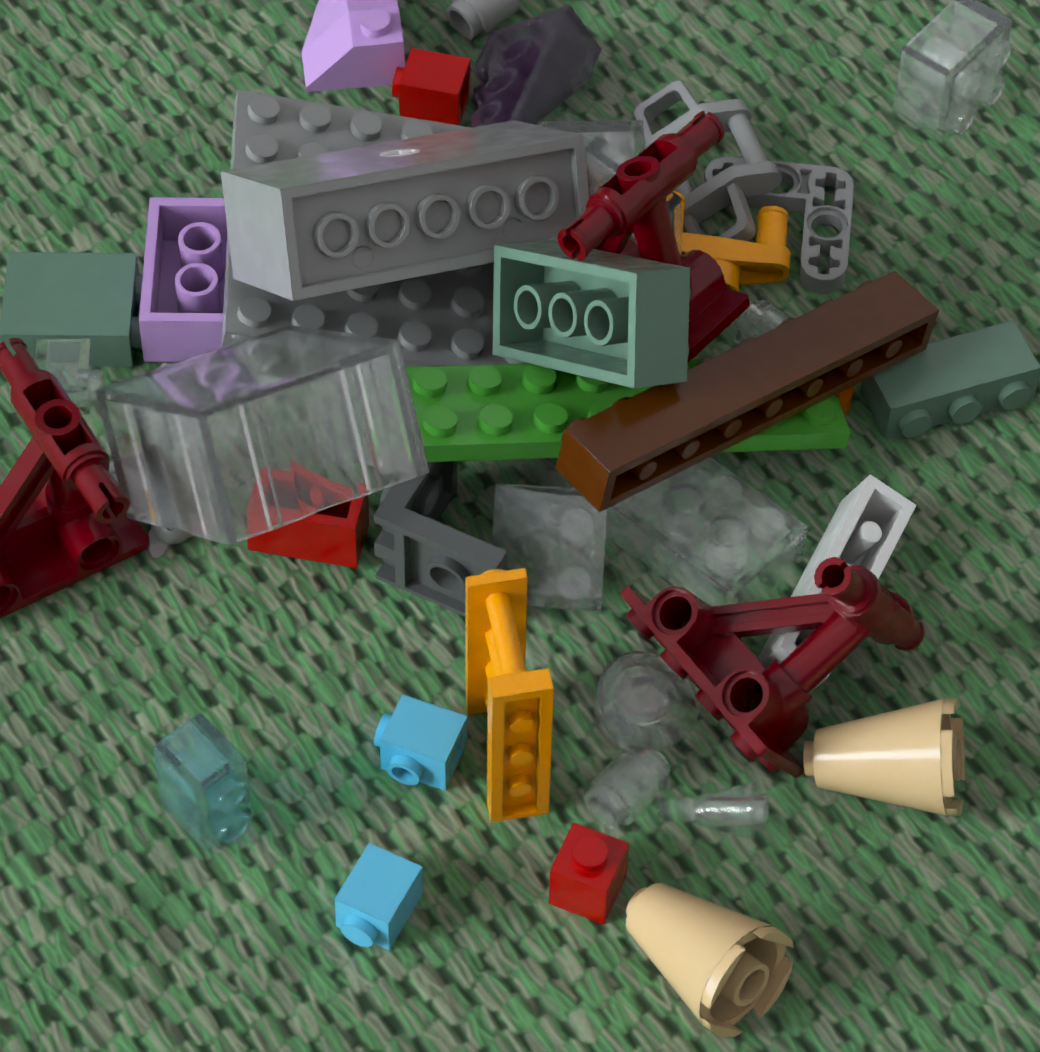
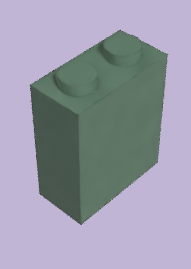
(74, 299)

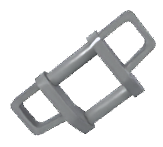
(731, 184)

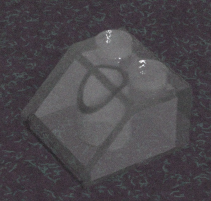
(556, 541)

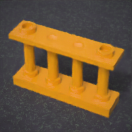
(515, 698)

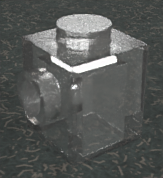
(74, 368)

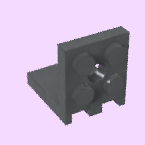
(424, 553)

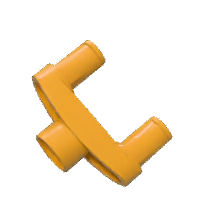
(747, 261)

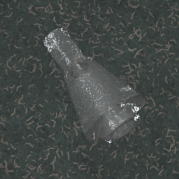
(729, 810)

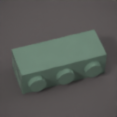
(954, 381)

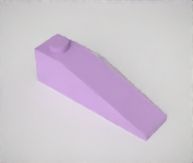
(353, 45)

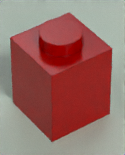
(433, 86)
(588, 873)

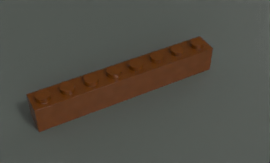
(744, 390)

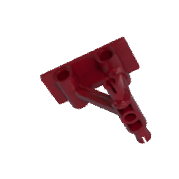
(637, 203)
(59, 500)
(734, 685)

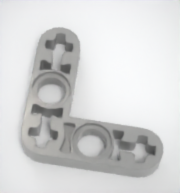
(807, 197)

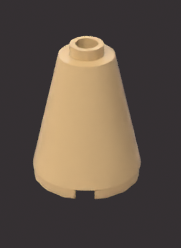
(894, 757)
(710, 955)

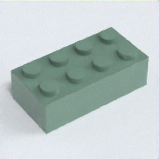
(592, 317)

